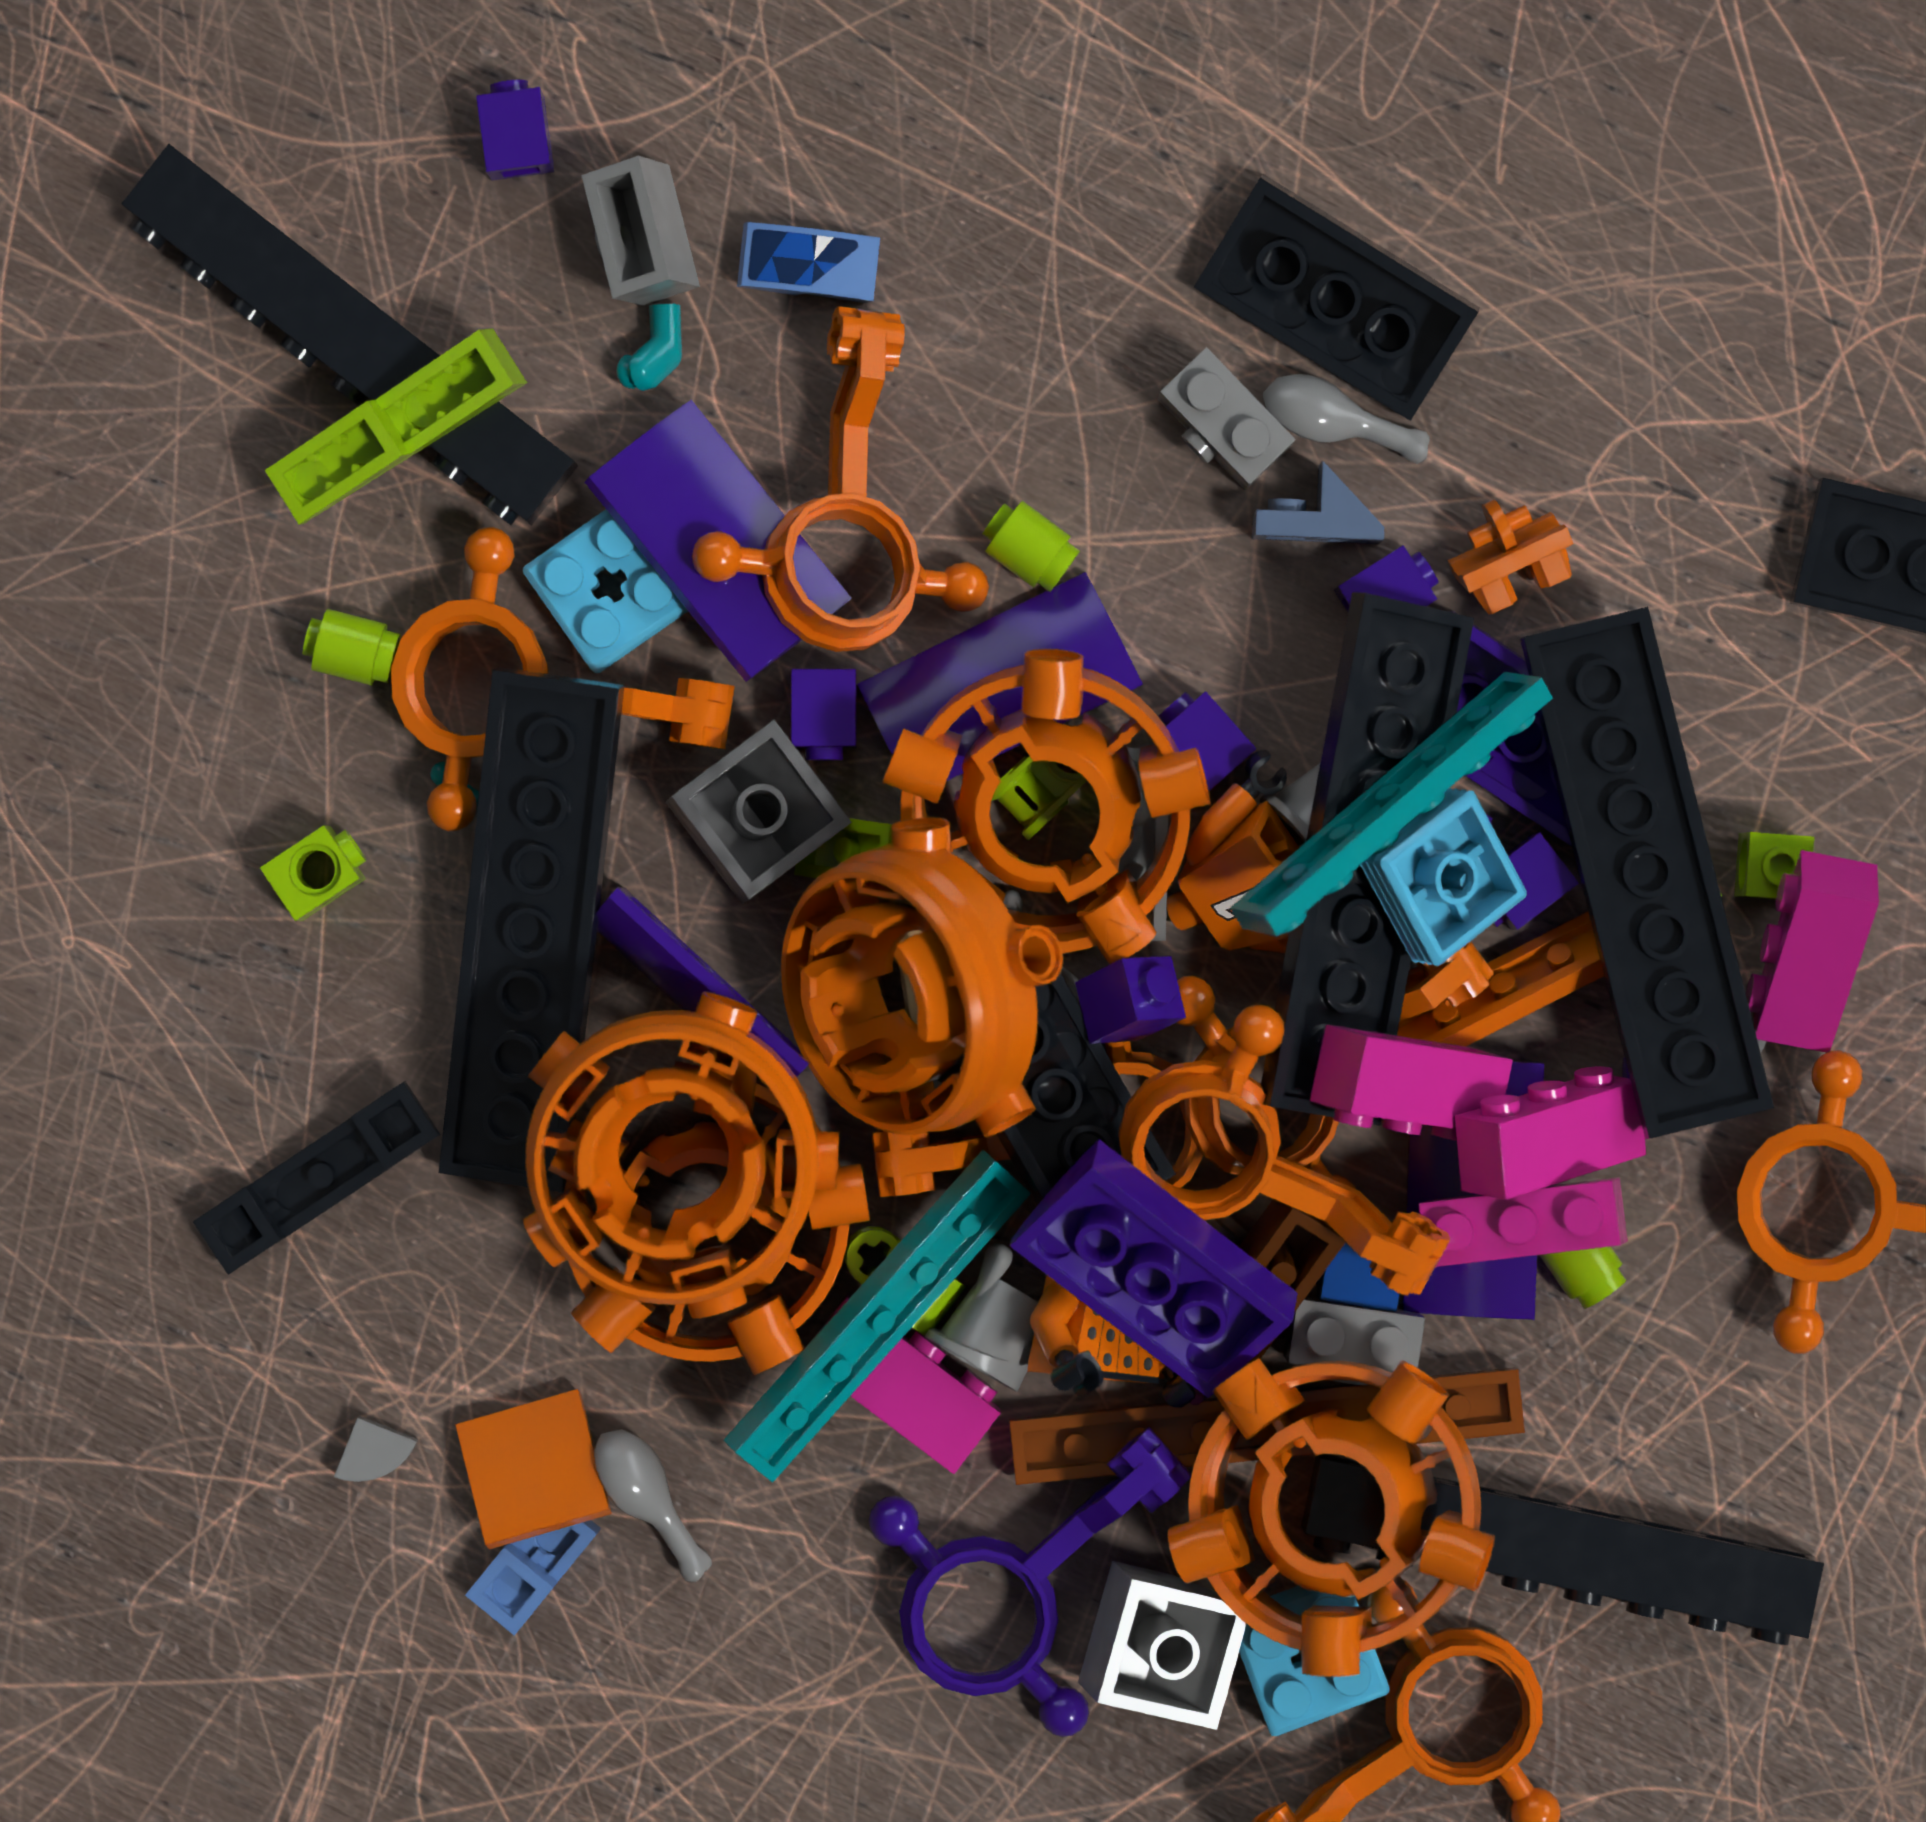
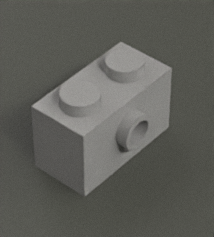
(640, 231)
(1224, 419)
(1353, 1334)

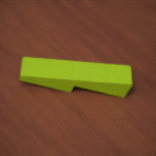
(396, 425)

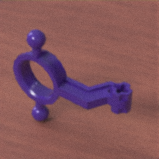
(1145, 1474)

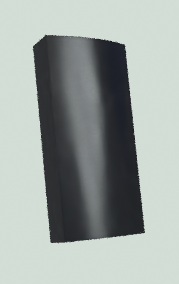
(1336, 297)
(1074, 1098)

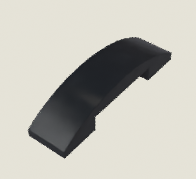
(316, 1178)

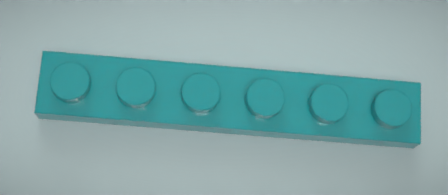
(1378, 815)
(877, 1316)

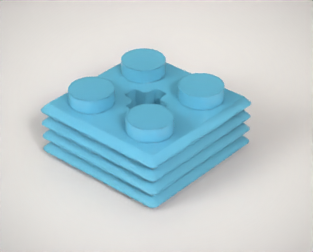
(602, 628)
(1445, 909)
(1298, 1699)

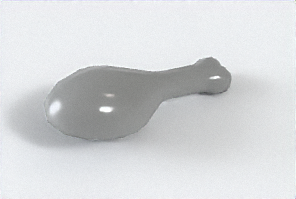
(1325, 414)
(640, 1489)

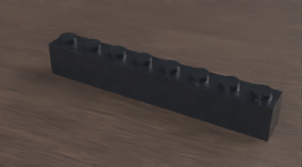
(334, 324)
(1591, 1554)

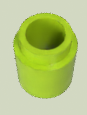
(1029, 545)
(351, 647)
(1586, 1273)

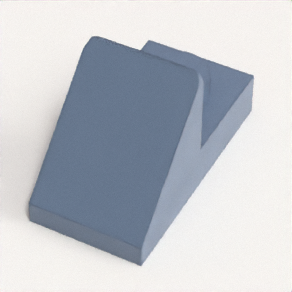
(1337, 520)

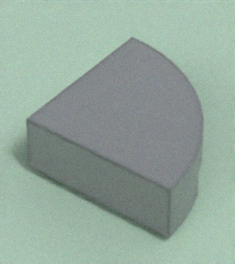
(373, 1451)

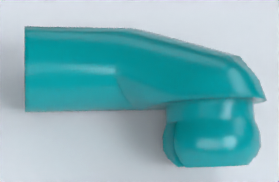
(658, 355)

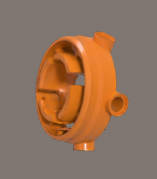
(1053, 687)
(968, 977)
(719, 1039)
(766, 1330)
(1401, 1414)

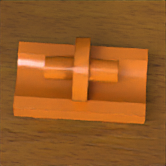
(1506, 546)

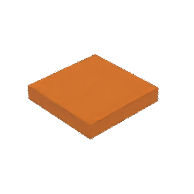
(532, 1469)

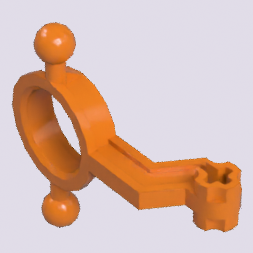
(867, 347)
(697, 712)
(1427, 986)
(909, 1161)
(1399, 1251)
(1799, 1326)
(1343, 1791)

